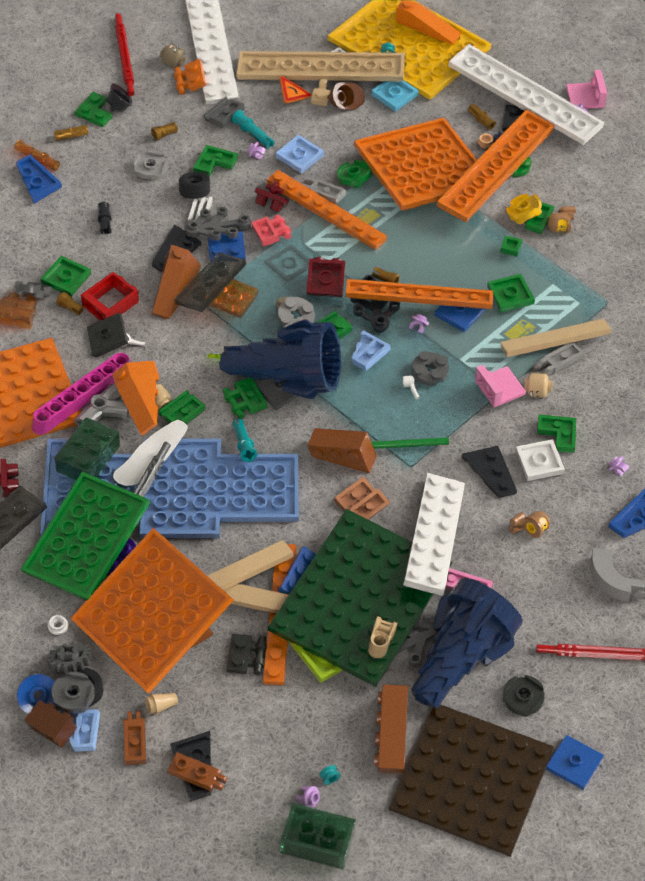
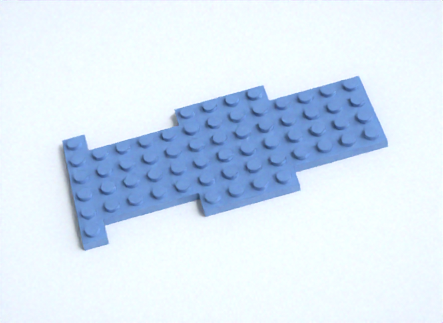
(197, 489)

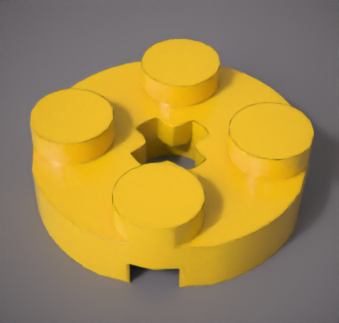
(531, 204)

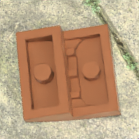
(362, 499)

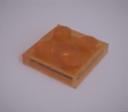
(235, 298)

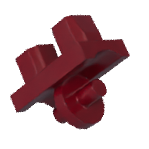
(263, 196)
(8, 470)

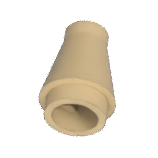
(159, 702)

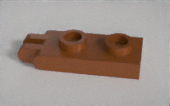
(134, 739)
(196, 772)

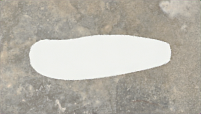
(136, 465)

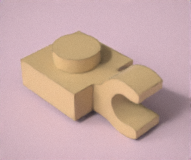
(320, 95)

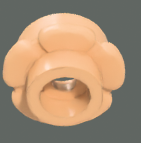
(485, 141)

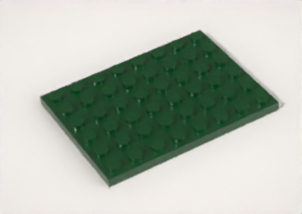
(343, 593)

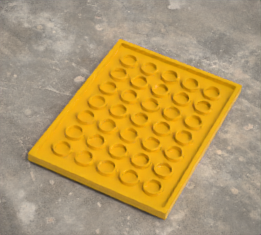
(425, 56)

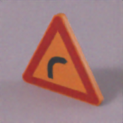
(292, 92)

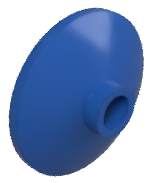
(31, 684)

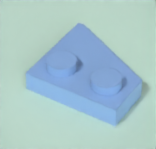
(369, 351)
(87, 729)

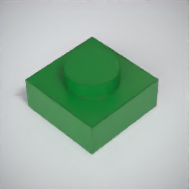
(511, 246)

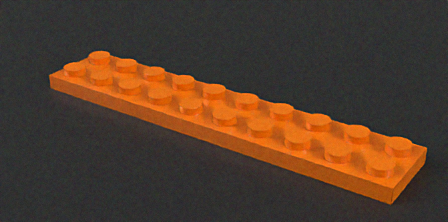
(495, 166)

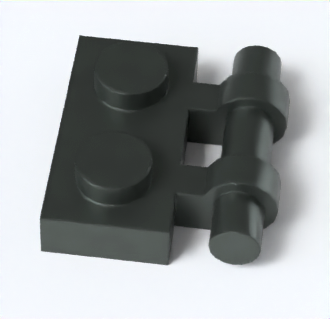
(240, 651)

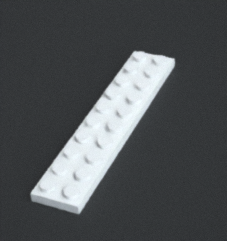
(212, 50)
(526, 94)

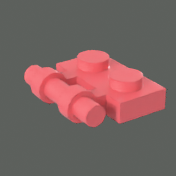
(267, 230)

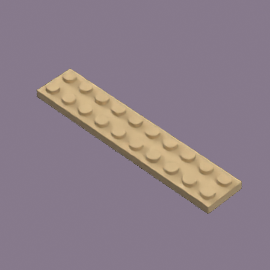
(318, 65)

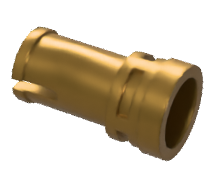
(161, 131)
(386, 276)
(66, 301)

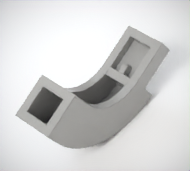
(610, 580)

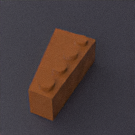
(392, 729)

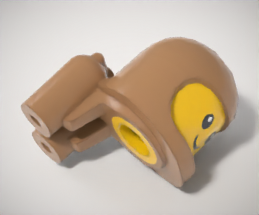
(561, 220)
(534, 524)

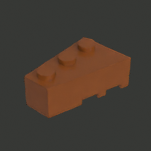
(343, 448)

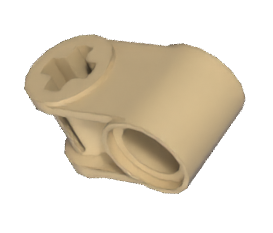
(382, 634)

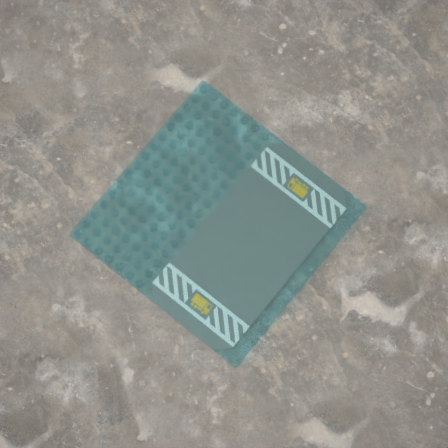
(424, 249)

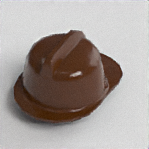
(347, 93)

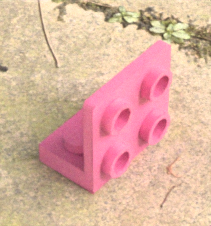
(589, 94)
(499, 385)

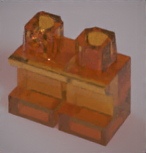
(17, 311)

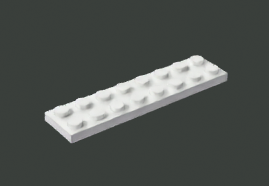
(434, 534)

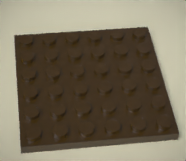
(472, 779)

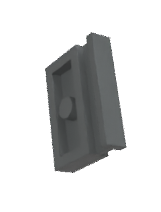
(223, 112)

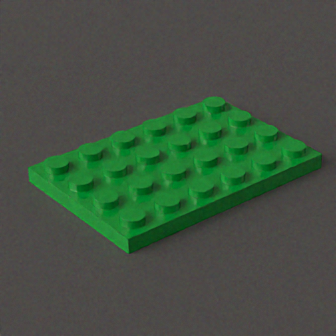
(85, 536)

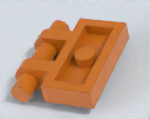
(194, 74)

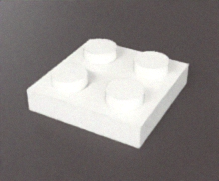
(540, 460)

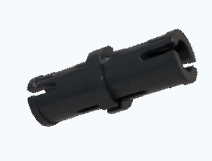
(104, 218)

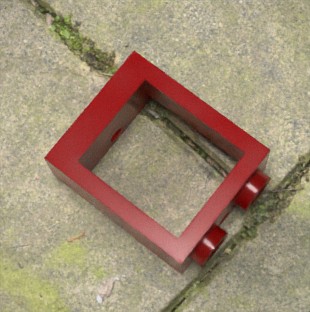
(111, 281)

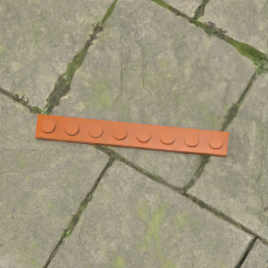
(328, 210)
(419, 294)
(276, 646)

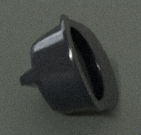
(118, 98)

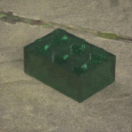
(87, 450)
(317, 836)

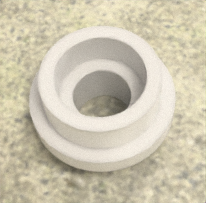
(57, 619)

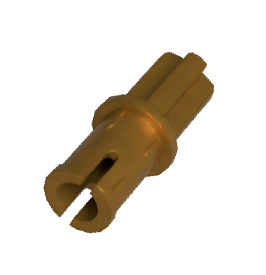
(481, 116)
(71, 132)

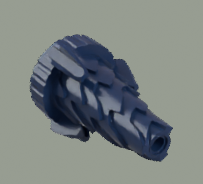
(302, 357)
(471, 627)

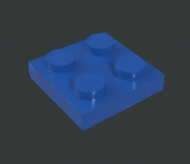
(228, 246)

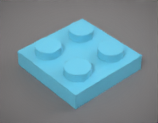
(394, 93)

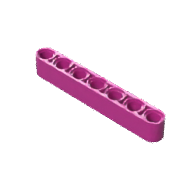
(77, 395)

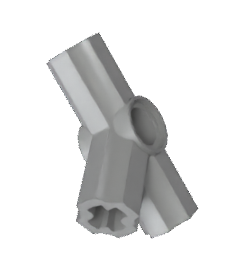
(104, 405)

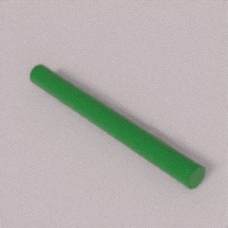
(410, 443)

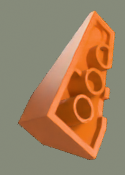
(425, 21)
(138, 390)

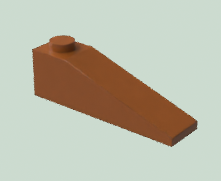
(177, 272)

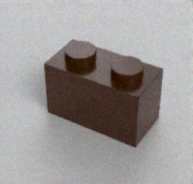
(50, 723)

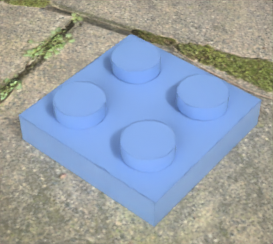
(299, 154)

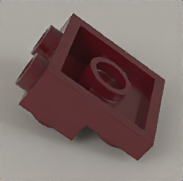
(326, 277)

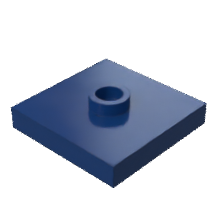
(458, 317)
(574, 762)

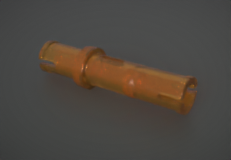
(42, 157)

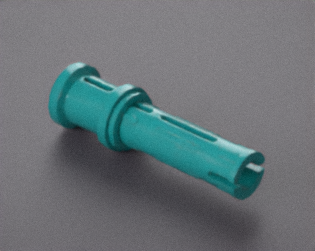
(247, 125)
(245, 444)

